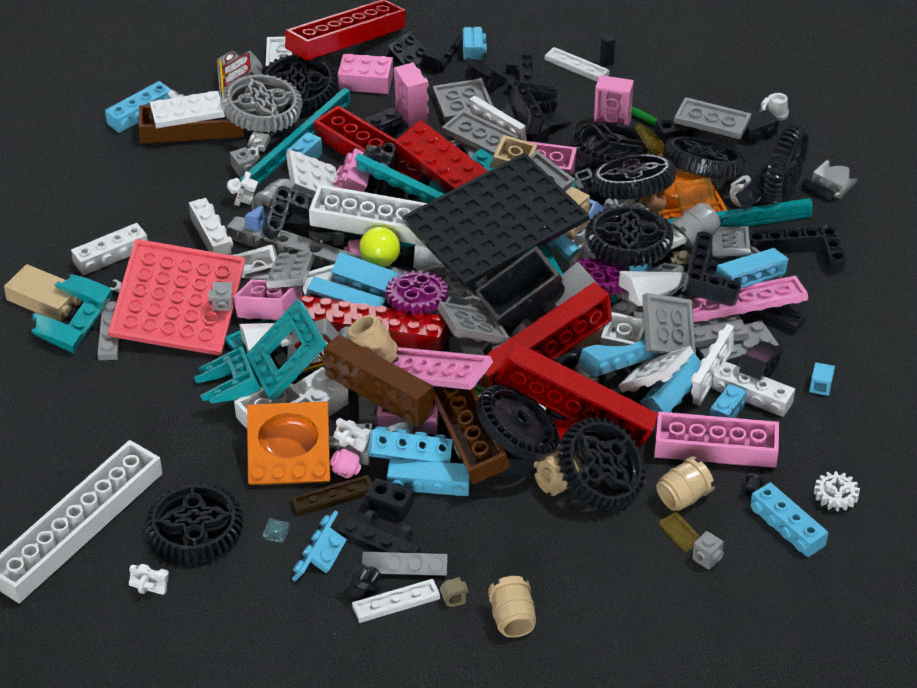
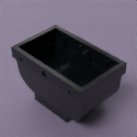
(522, 290)

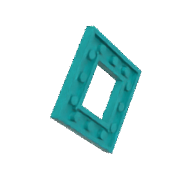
(275, 380)

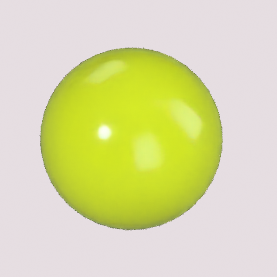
(379, 246)

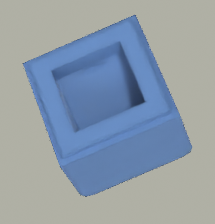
(255, 219)

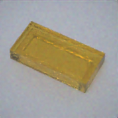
(679, 531)

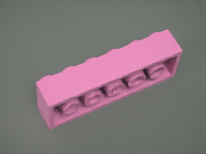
(717, 439)

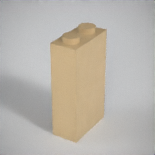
(38, 293)

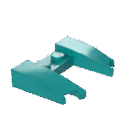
(70, 336)
(232, 363)

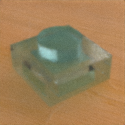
(276, 530)

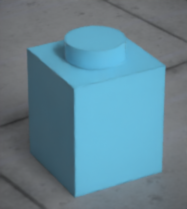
(822, 379)

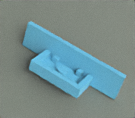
(323, 549)

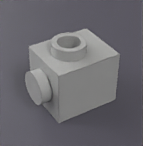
(242, 161)
(221, 296)
(708, 550)

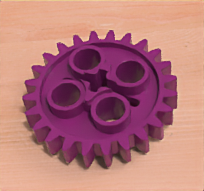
(604, 273)
(416, 292)

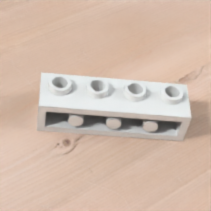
(210, 227)
(107, 249)
(761, 393)

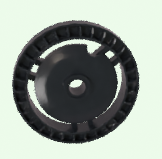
(607, 142)
(517, 423)

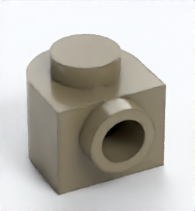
(680, 258)
(454, 592)

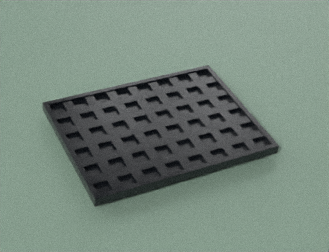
(495, 219)

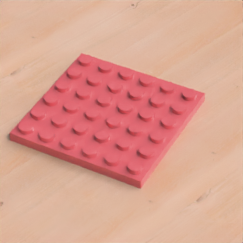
(168, 297)

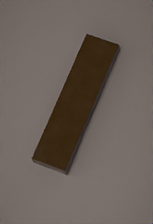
(331, 495)

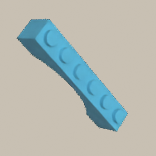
(605, 359)

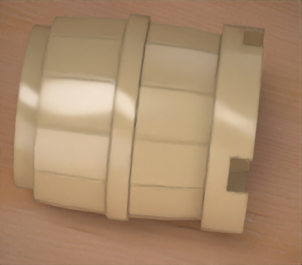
(373, 336)
(548, 474)
(685, 484)
(512, 606)

